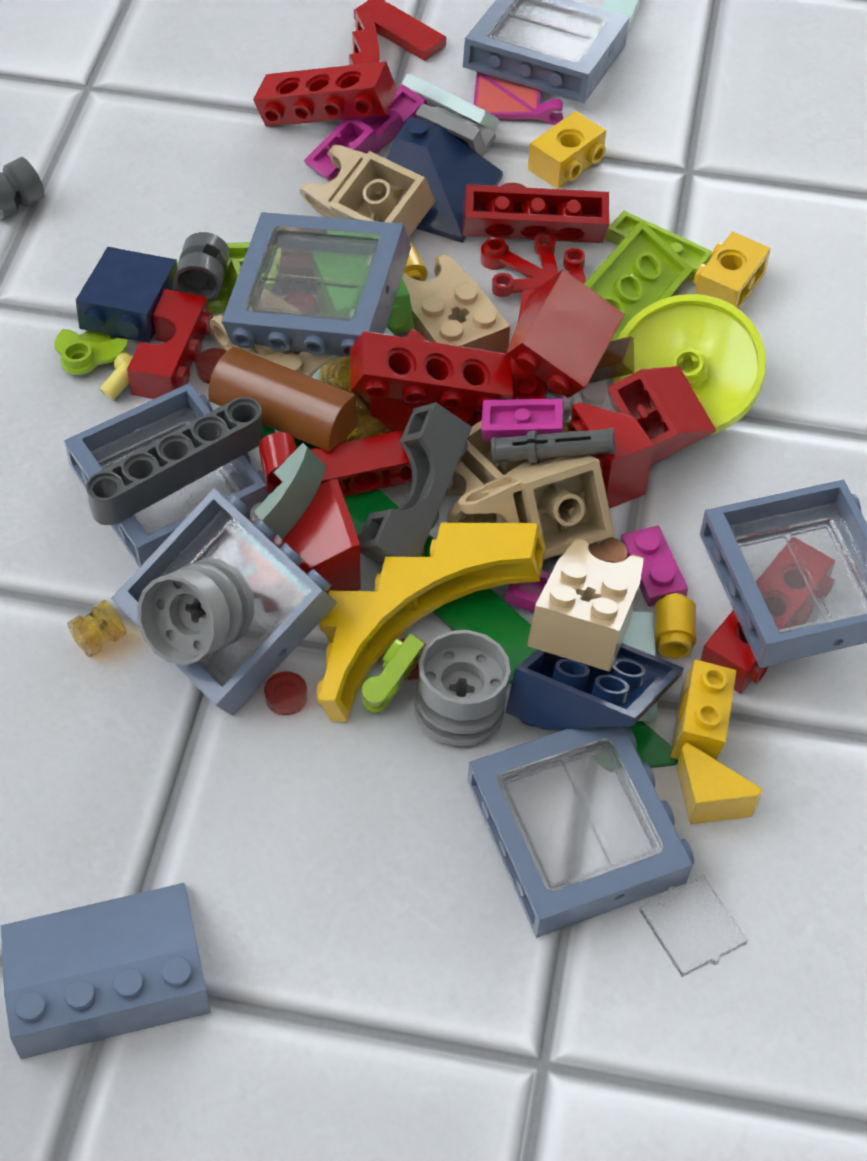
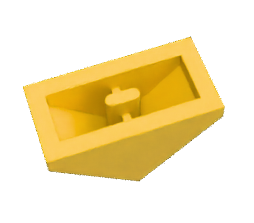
(714, 790)

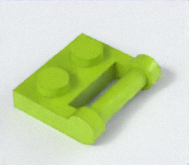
(398, 665)

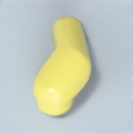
(119, 378)

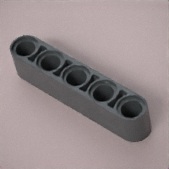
(175, 461)

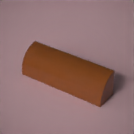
(286, 397)

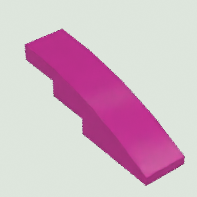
(366, 133)

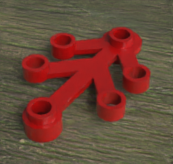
(496, 255)

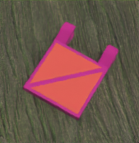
(514, 101)

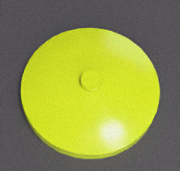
(711, 345)

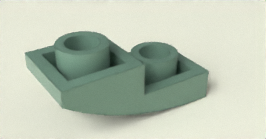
(300, 480)

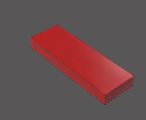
(404, 29)

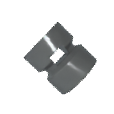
(18, 186)
(202, 265)

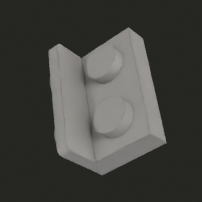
(469, 132)

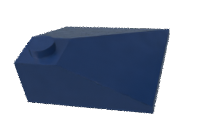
(447, 169)
(569, 694)

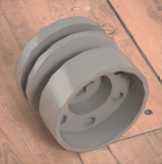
(195, 611)
(461, 687)

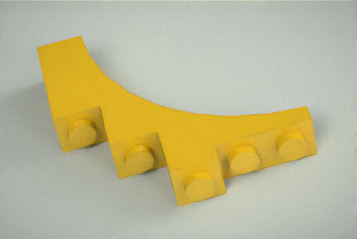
(409, 588)

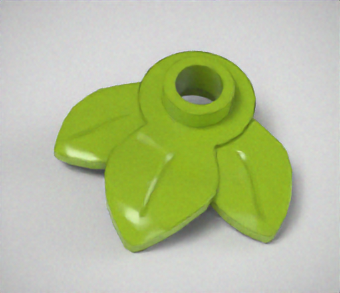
(85, 351)

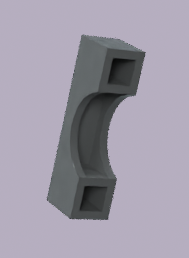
(434, 445)

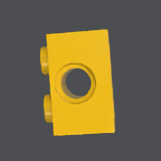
(567, 149)
(733, 269)
(704, 709)

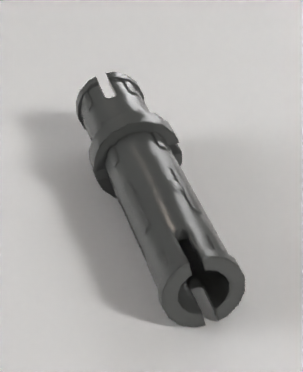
(553, 445)

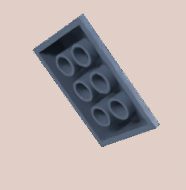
(101, 971)

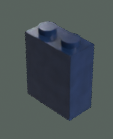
(125, 293)

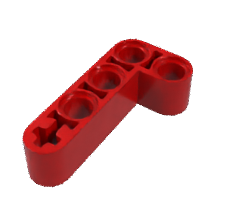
(357, 464)

